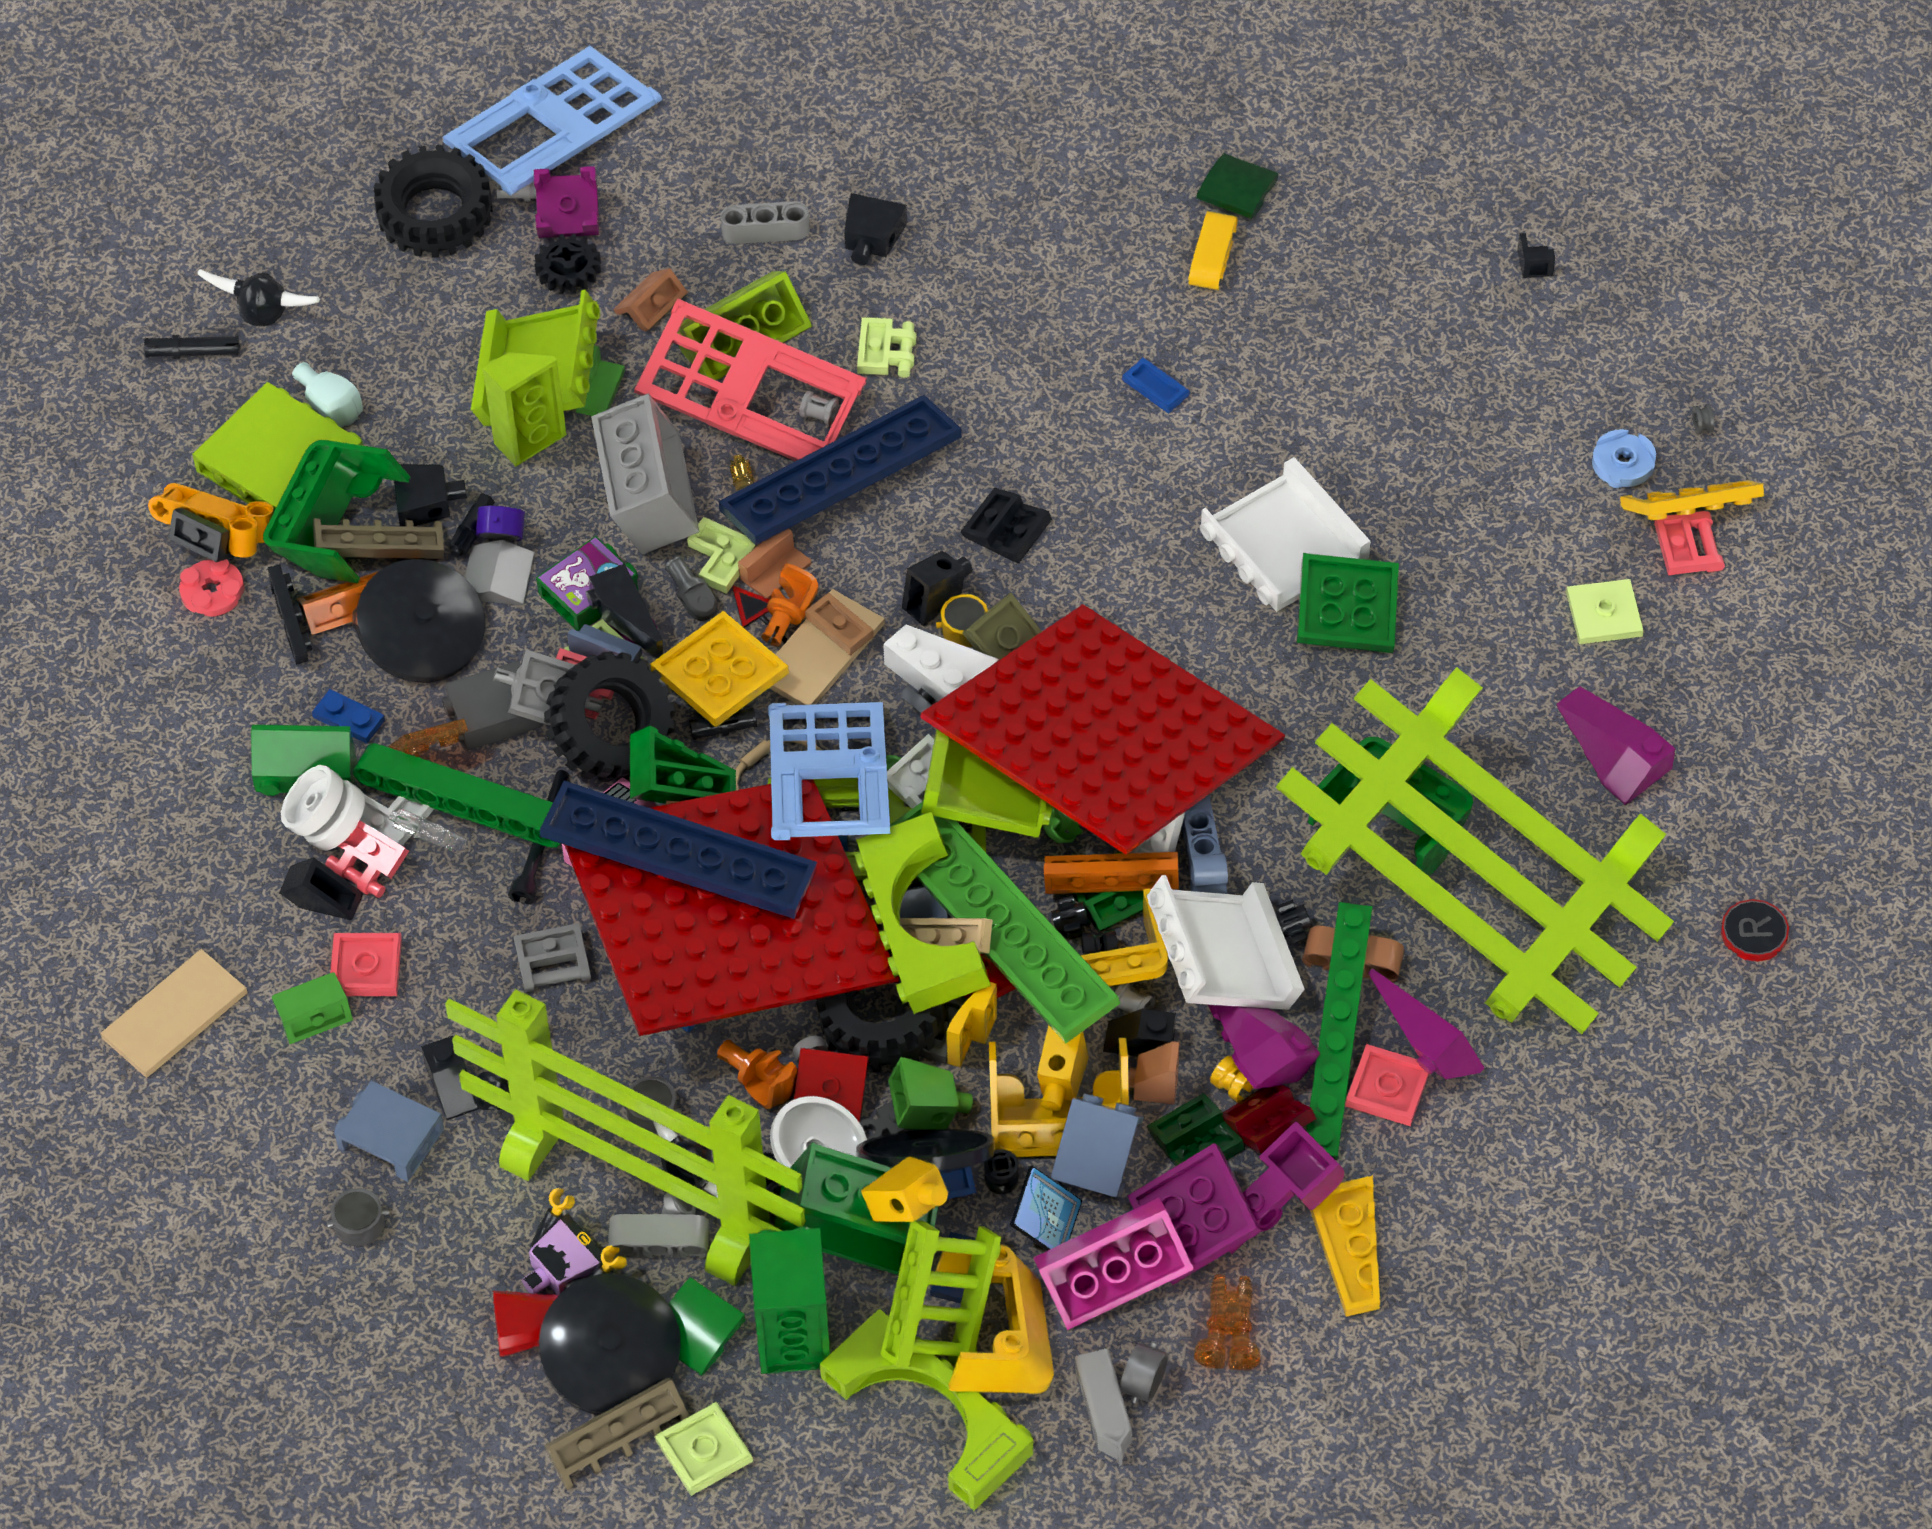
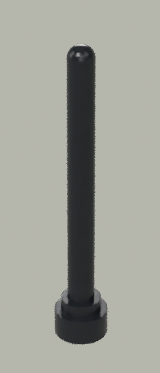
(525, 884)

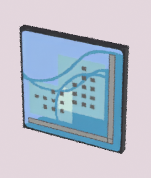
(1045, 1210)

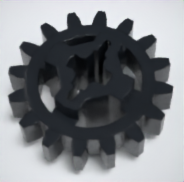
(567, 263)

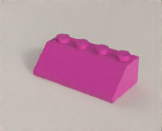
(1113, 1263)

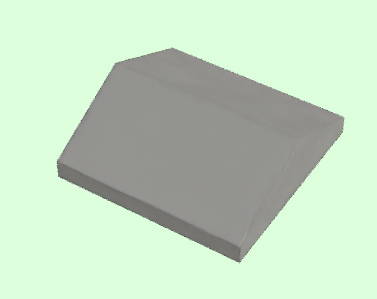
(500, 571)

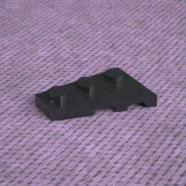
(291, 613)

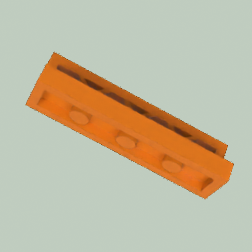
(332, 605)
(1109, 872)

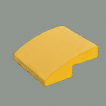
(971, 1023)

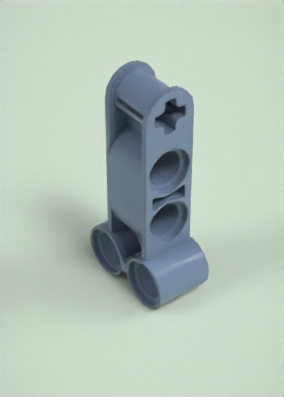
(1203, 851)

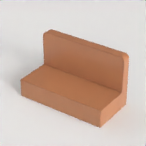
(652, 298)
(764, 563)

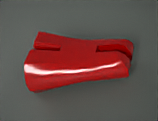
(519, 1319)

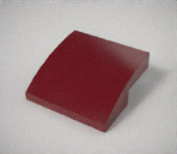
(1266, 1116)

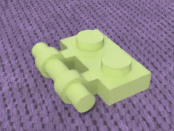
(875, 347)

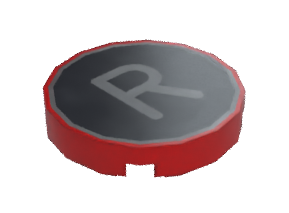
(1754, 930)

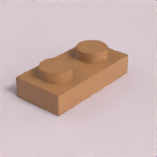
(839, 623)

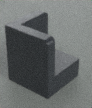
(1536, 260)

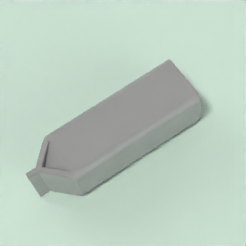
(1104, 1403)

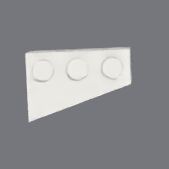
(933, 661)

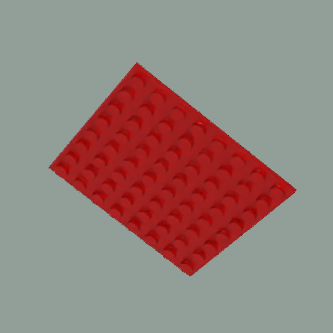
(1103, 728)
(708, 957)

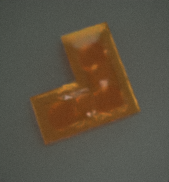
(419, 741)

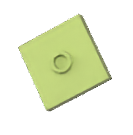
(1604, 611)
(703, 1448)

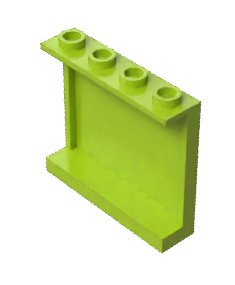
(560, 333)
(263, 445)
(976, 793)

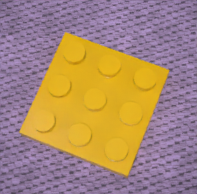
(720, 668)

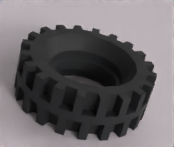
(425, 172)
(881, 1041)

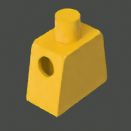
(1061, 1069)
(905, 1192)

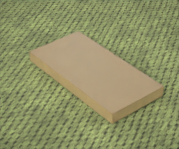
(816, 660)
(173, 1013)

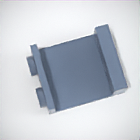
(390, 1128)
(1096, 1145)

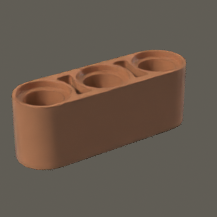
(1381, 954)

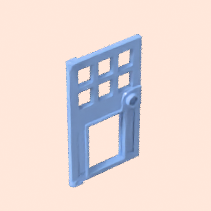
(571, 126)
(792, 767)

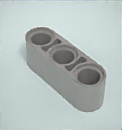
(765, 222)
(659, 1235)

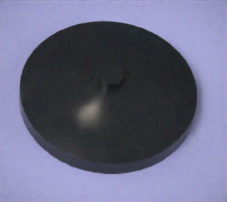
(420, 620)
(945, 1148)
(608, 1341)

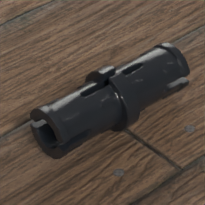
(746, 719)

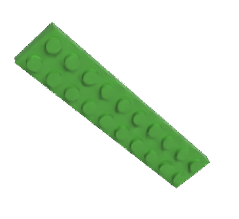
(1022, 939)

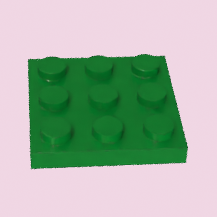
(1347, 603)

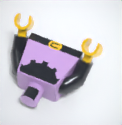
(564, 1252)

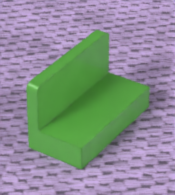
(604, 383)
(312, 1007)

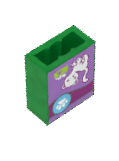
(568, 580)

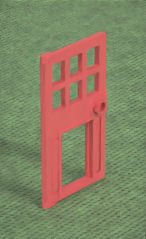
(745, 374)

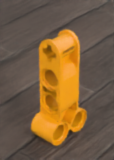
(244, 522)

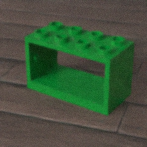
(836, 1206)
(789, 1299)

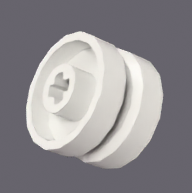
(322, 807)

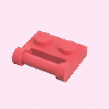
(1679, 544)

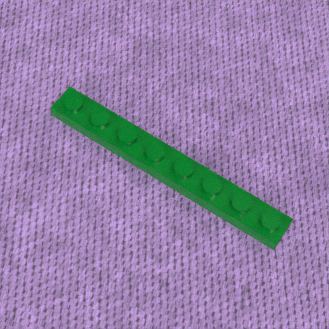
(1339, 1024)

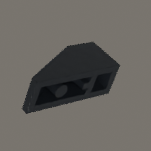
(623, 608)

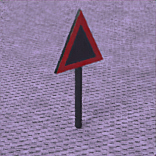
(751, 607)

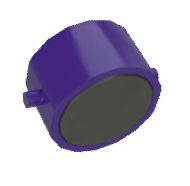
(500, 523)

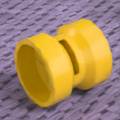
(1229, 1077)

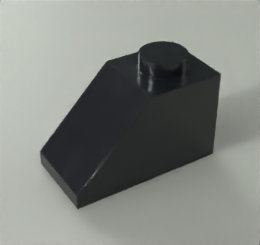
(320, 890)
(1142, 1029)
(444, 1071)

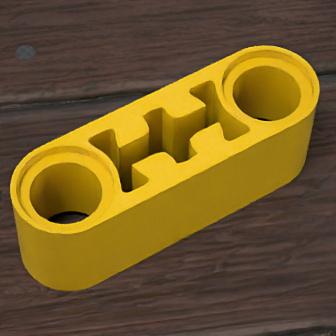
(1212, 250)

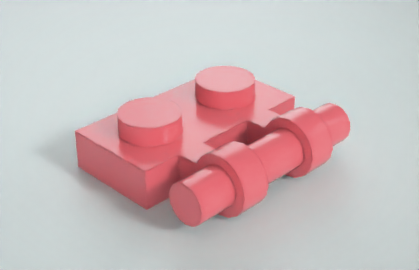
(376, 851)

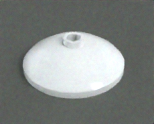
(813, 1121)

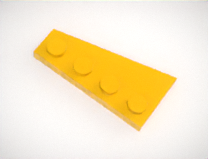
(1659, 504)
(1350, 1244)

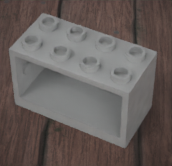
(645, 474)

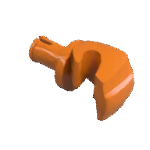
(801, 590)
(761, 1073)

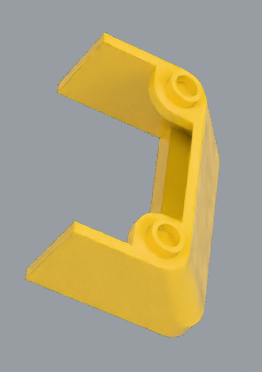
(1133, 962)
(1028, 1127)
(1020, 1355)

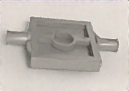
(534, 683)

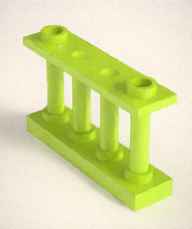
(911, 1288)

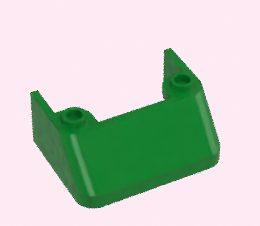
(322, 490)
(1438, 789)

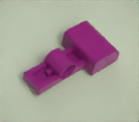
(1297, 1168)

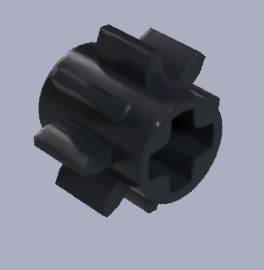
(1071, 917)
(1293, 921)

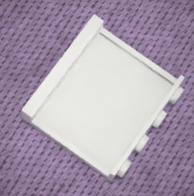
(1276, 526)
(1226, 947)

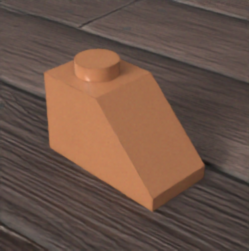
(1156, 1074)

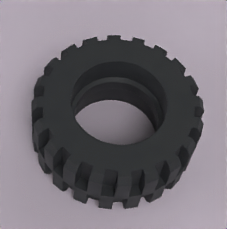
(568, 717)

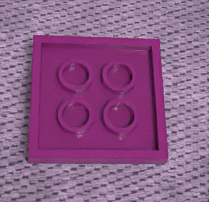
(1203, 1206)

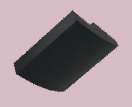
(996, 518)

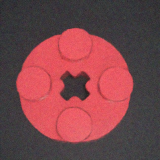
(203, 601)

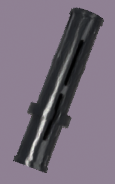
(191, 346)

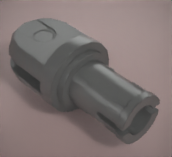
(692, 590)

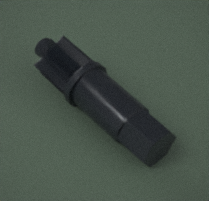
(466, 531)

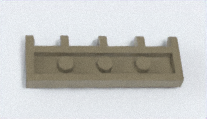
(380, 540)
(615, 1430)

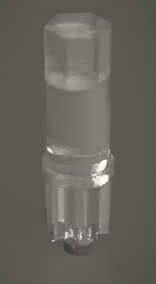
(427, 831)

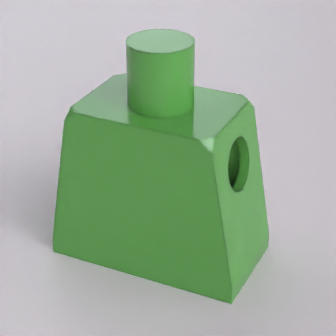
(925, 1096)

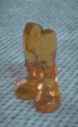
(1229, 1317)

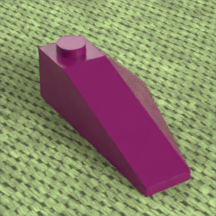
(1620, 748)
(1434, 1039)
(1265, 1045)

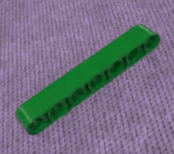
(454, 792)

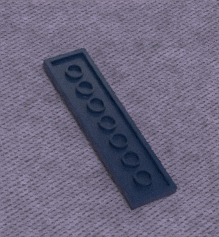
(839, 469)
(678, 849)

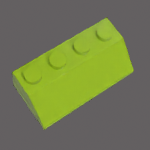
(763, 306)
(524, 404)

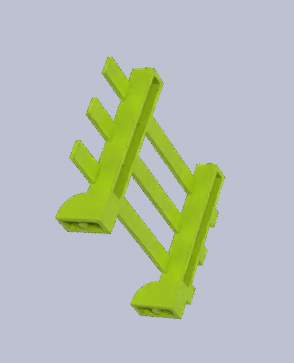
(1386, 782)
(539, 1122)

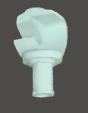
(330, 394)

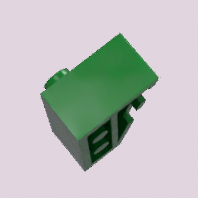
(671, 772)

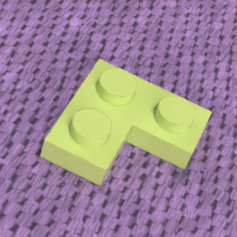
(725, 550)

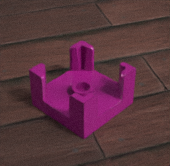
(566, 203)

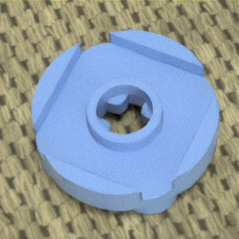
(1619, 473)

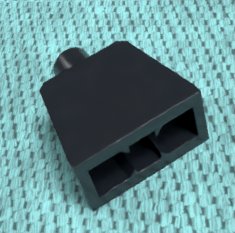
(872, 227)
(426, 494)
(932, 584)

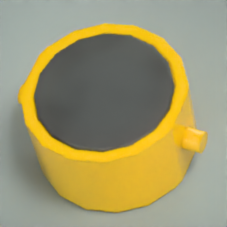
(958, 615)

